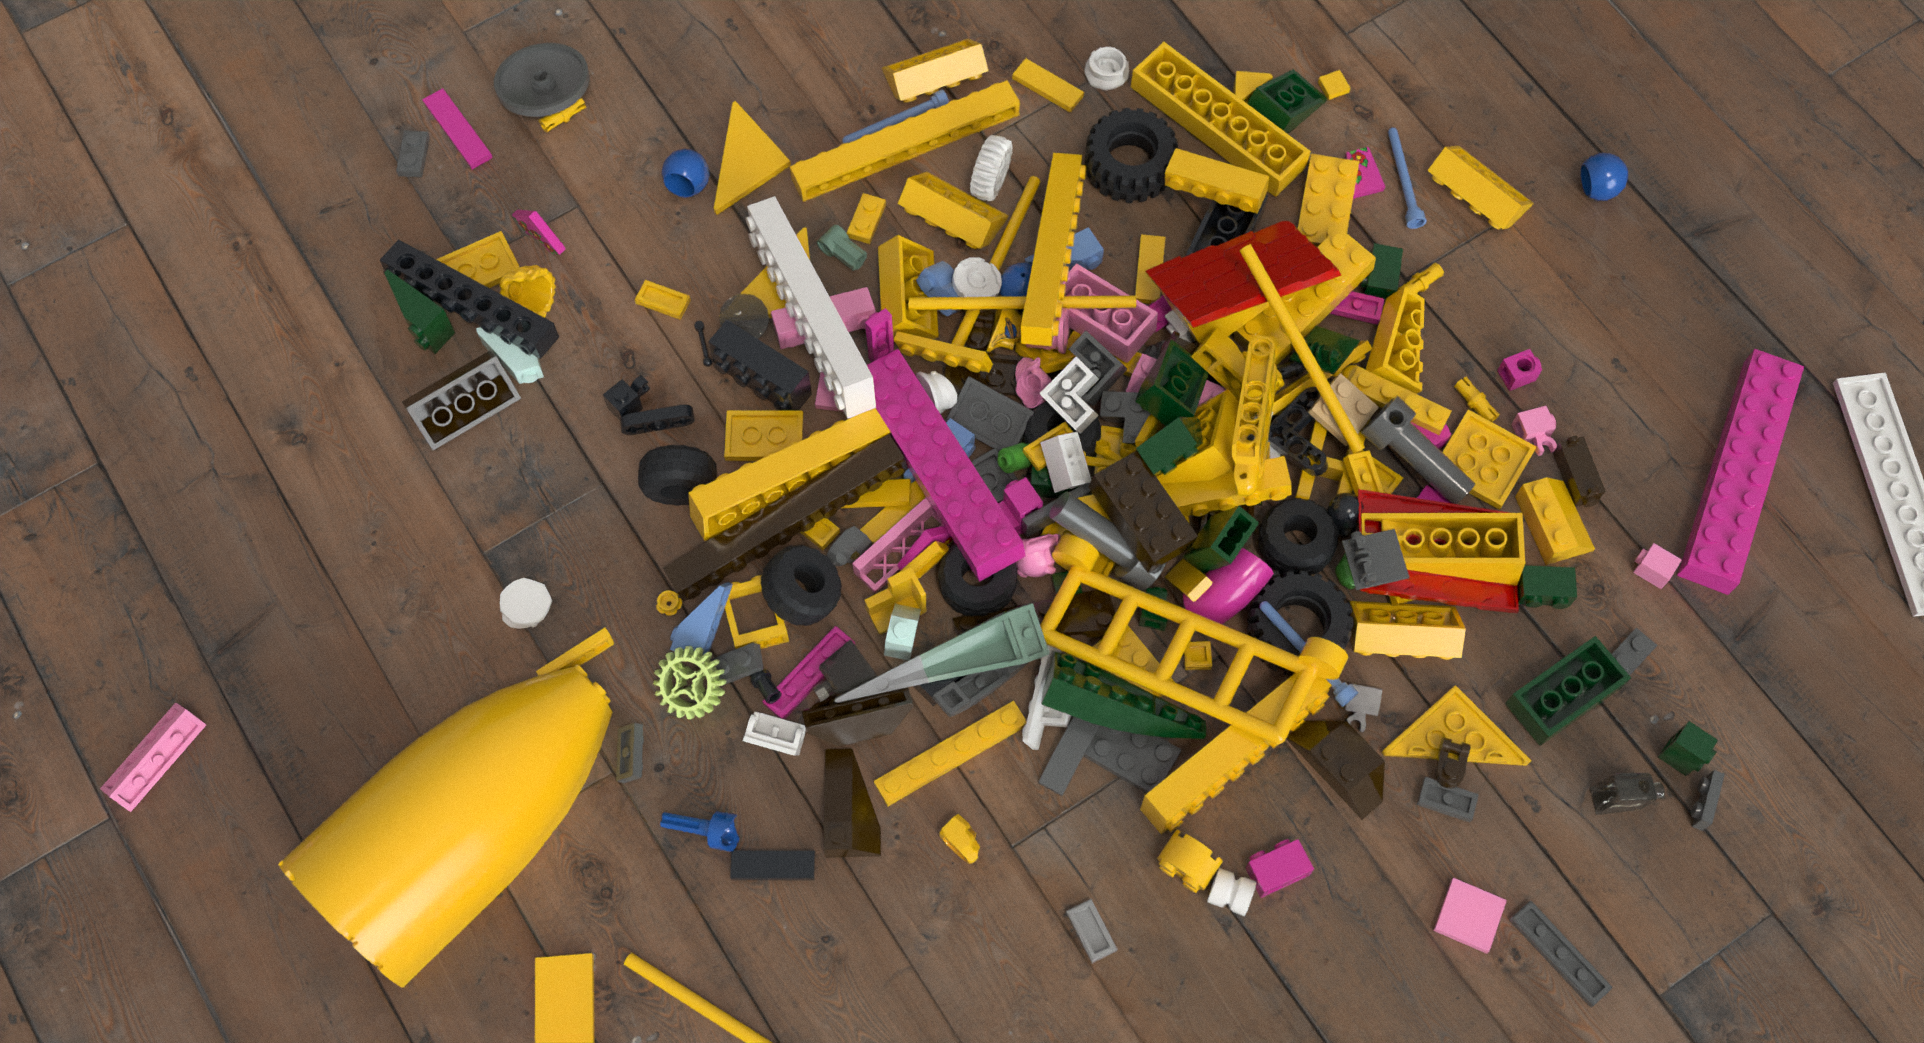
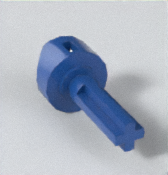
(719, 830)

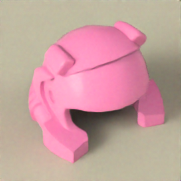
(1038, 556)

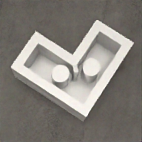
(1066, 391)

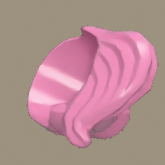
(1030, 382)

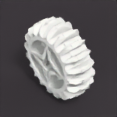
(991, 168)

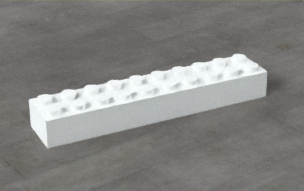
(811, 307)

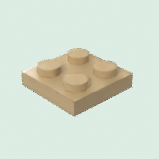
(1354, 402)

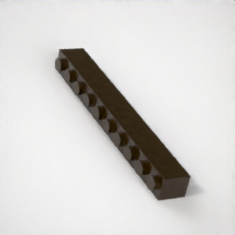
(786, 518)

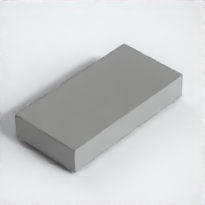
(1091, 931)

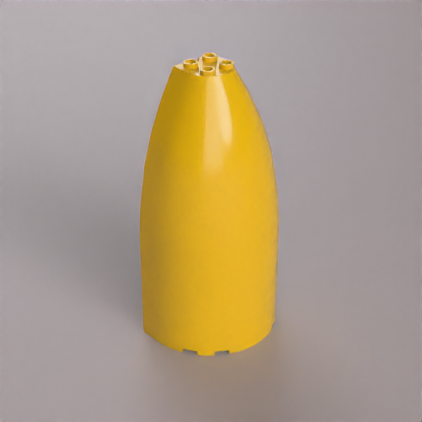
(452, 819)

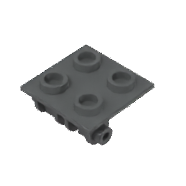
(1375, 559)

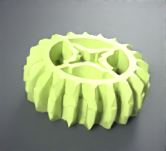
(696, 690)

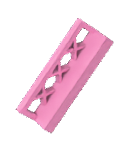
(889, 543)
(153, 757)

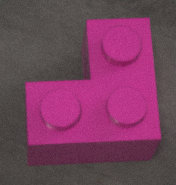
(1019, 501)

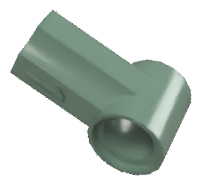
(837, 243)

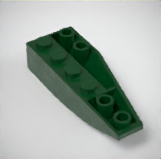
(1114, 702)

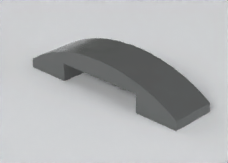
(973, 688)
(1068, 755)

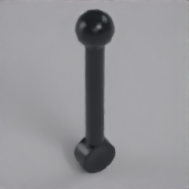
(699, 326)

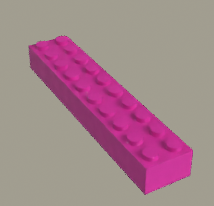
(943, 469)
(1741, 472)

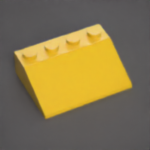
(1215, 454)

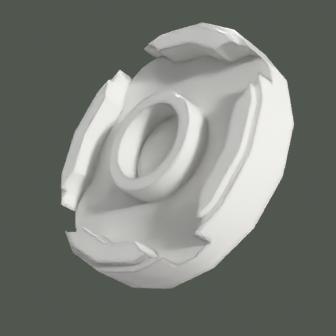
(976, 278)

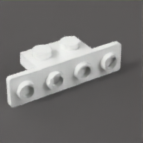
(1039, 714)

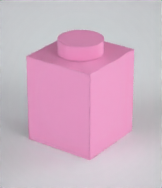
(1656, 565)

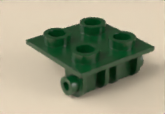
(1328, 348)

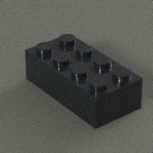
(1223, 224)
(759, 368)

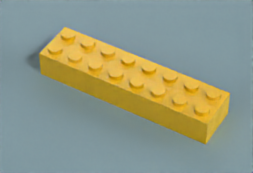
(1219, 117)
(758, 484)
(1223, 759)

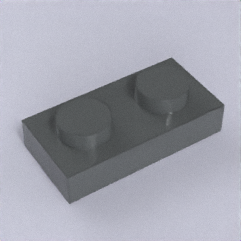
(413, 153)
(1633, 650)
(740, 662)
(629, 753)
(1448, 801)
(1705, 808)

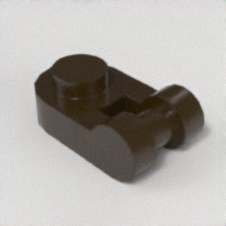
(980, 336)
(1448, 771)

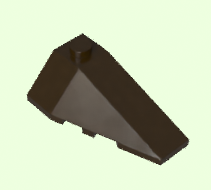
(849, 816)

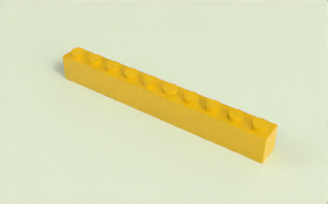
(904, 140)
(1053, 251)

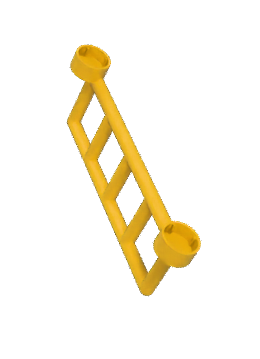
(1317, 657)

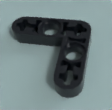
(1290, 434)

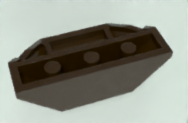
(859, 718)
(1343, 762)

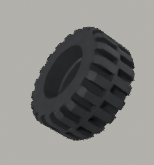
(1132, 129)
(1306, 592)

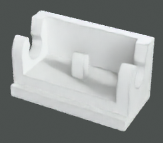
(1066, 461)
(775, 733)

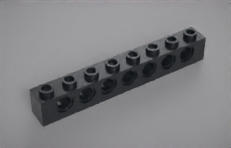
(471, 299)

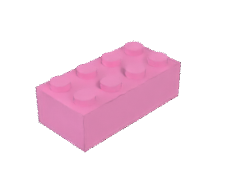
(1117, 329)

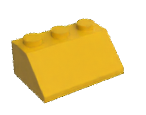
(1553, 520)

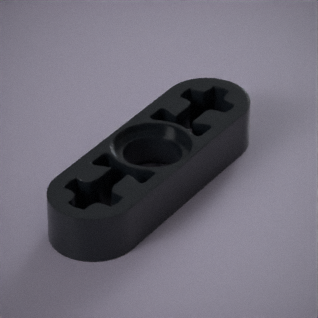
(657, 419)

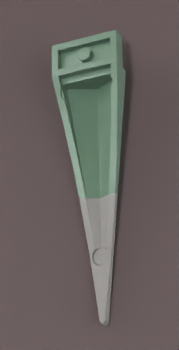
(997, 643)

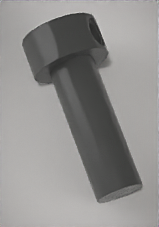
(1394, 428)
(1105, 537)

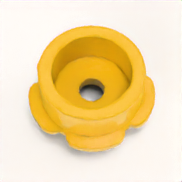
(668, 596)

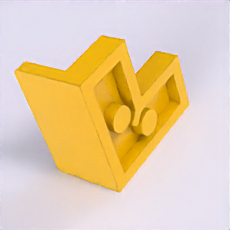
(902, 590)

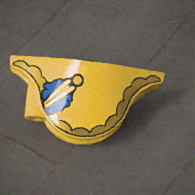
(1006, 329)

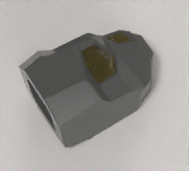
(848, 547)

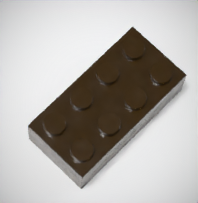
(1142, 511)

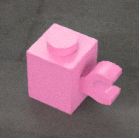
(1536, 427)

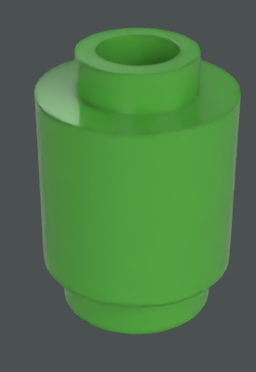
(1013, 459)

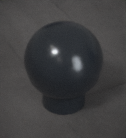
(1345, 512)

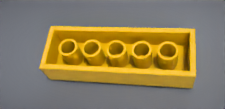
(1316, 302)

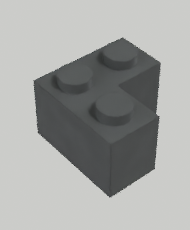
(1100, 362)
(1122, 408)

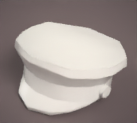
(1107, 68)
(938, 389)
(524, 603)

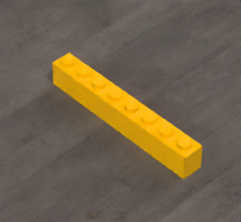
(1220, 494)

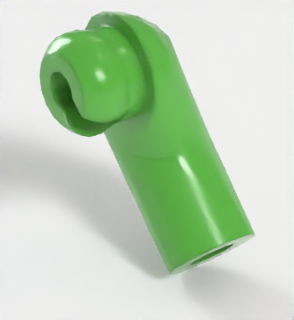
(1344, 574)

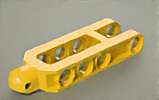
(1256, 396)
(1336, 468)

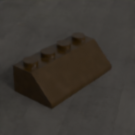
(461, 400)

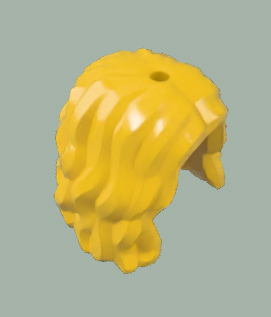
(530, 287)

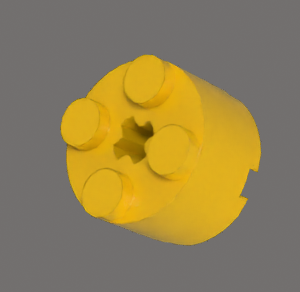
(1189, 861)

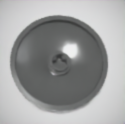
(541, 79)

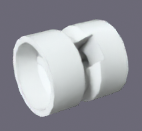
(1231, 891)

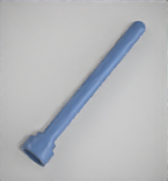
(937, 100)
(1414, 216)
(1343, 691)

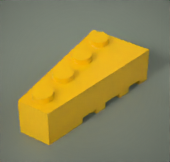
(1398, 341)

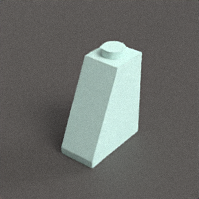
(520, 365)
(901, 632)

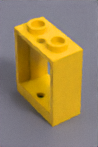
(765, 637)

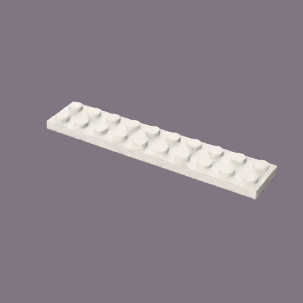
(1890, 474)

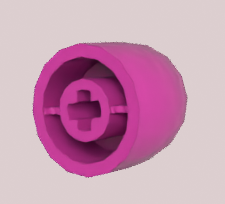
(1231, 587)

